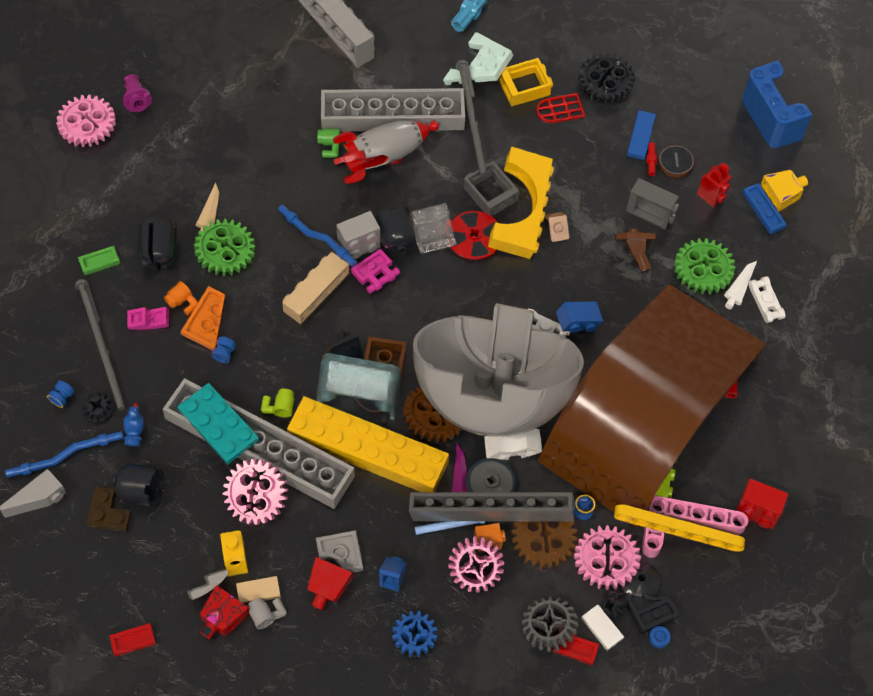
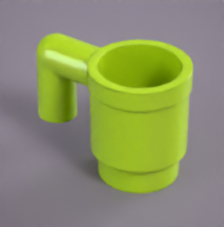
(283, 404)

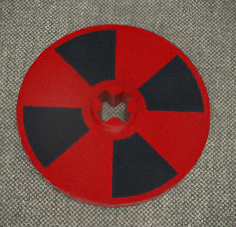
(473, 247)

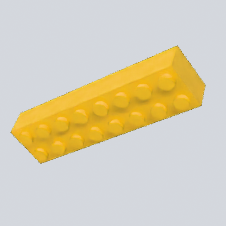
(369, 446)

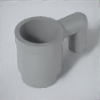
(261, 613)

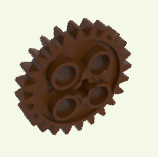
(421, 420)

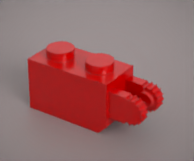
(715, 184)

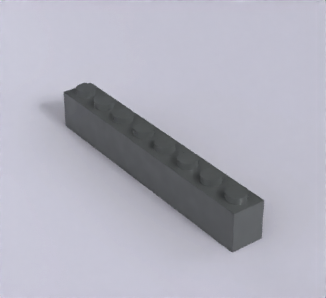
(492, 506)

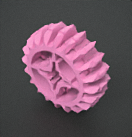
(481, 581)

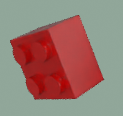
(762, 503)

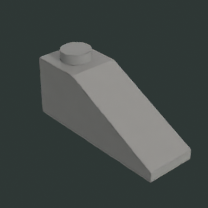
(37, 494)

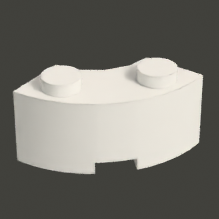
(522, 445)

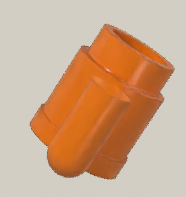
(178, 295)

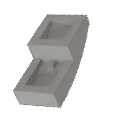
(212, 580)

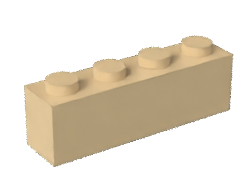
(315, 287)

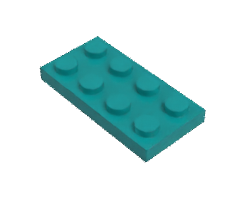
(218, 423)

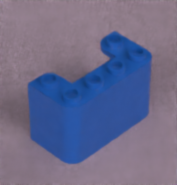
(772, 116)

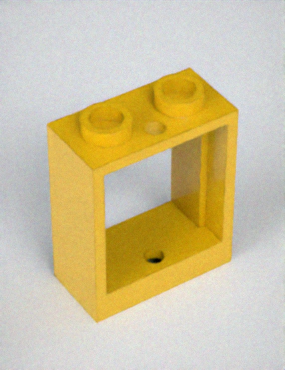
(520, 70)

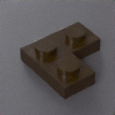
(103, 516)

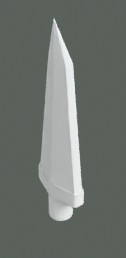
(738, 288)

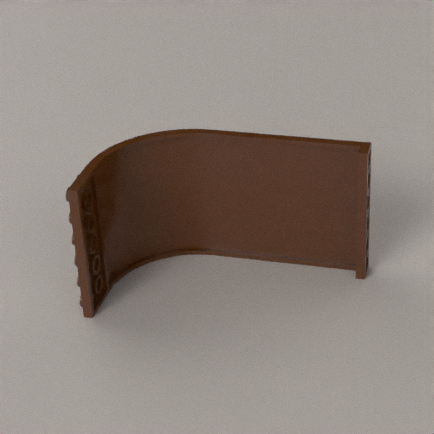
(647, 400)

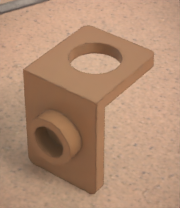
(558, 226)

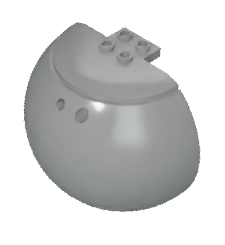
(496, 373)

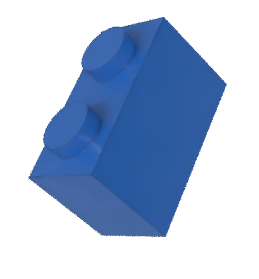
(579, 316)

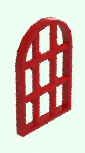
(564, 103)

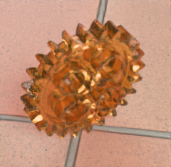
(525, 538)

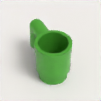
(325, 137)

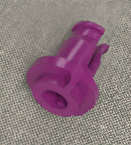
(136, 98)

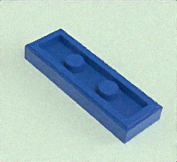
(641, 135)
(764, 208)

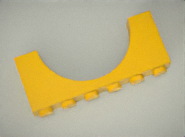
(534, 173)

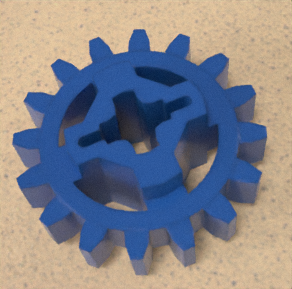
(407, 631)

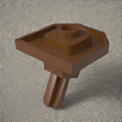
(636, 244)

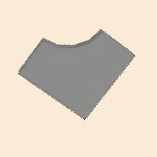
(342, 550)

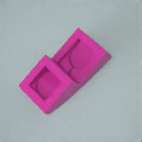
(148, 319)

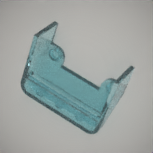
(359, 380)

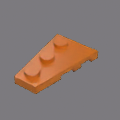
(205, 319)

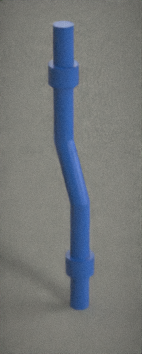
(340, 251)
(27, 468)

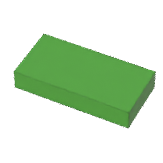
(99, 260)

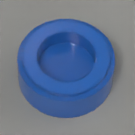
(659, 637)

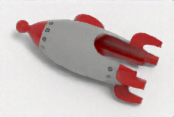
(381, 145)

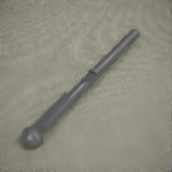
(463, 67)
(83, 286)

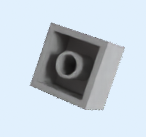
(359, 234)

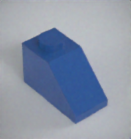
(392, 573)

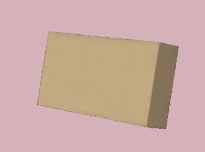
(262, 588)

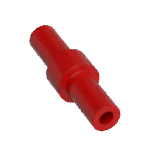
(651, 159)

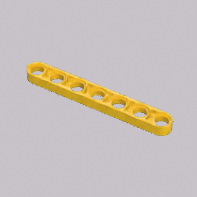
(679, 528)

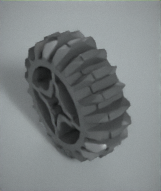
(533, 621)

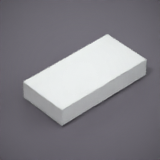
(602, 627)

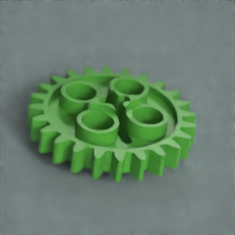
(224, 247)
(704, 266)

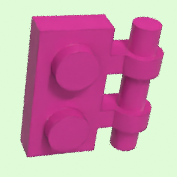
(371, 267)

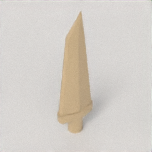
(210, 209)

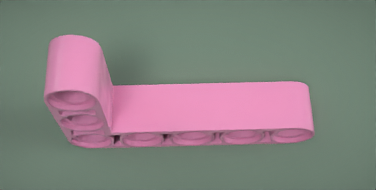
(688, 509)

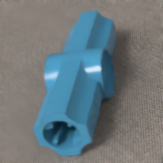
(468, 11)

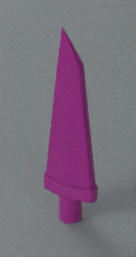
(459, 472)

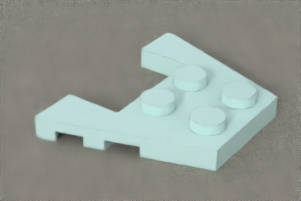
(487, 64)

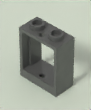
(499, 203)
(649, 211)

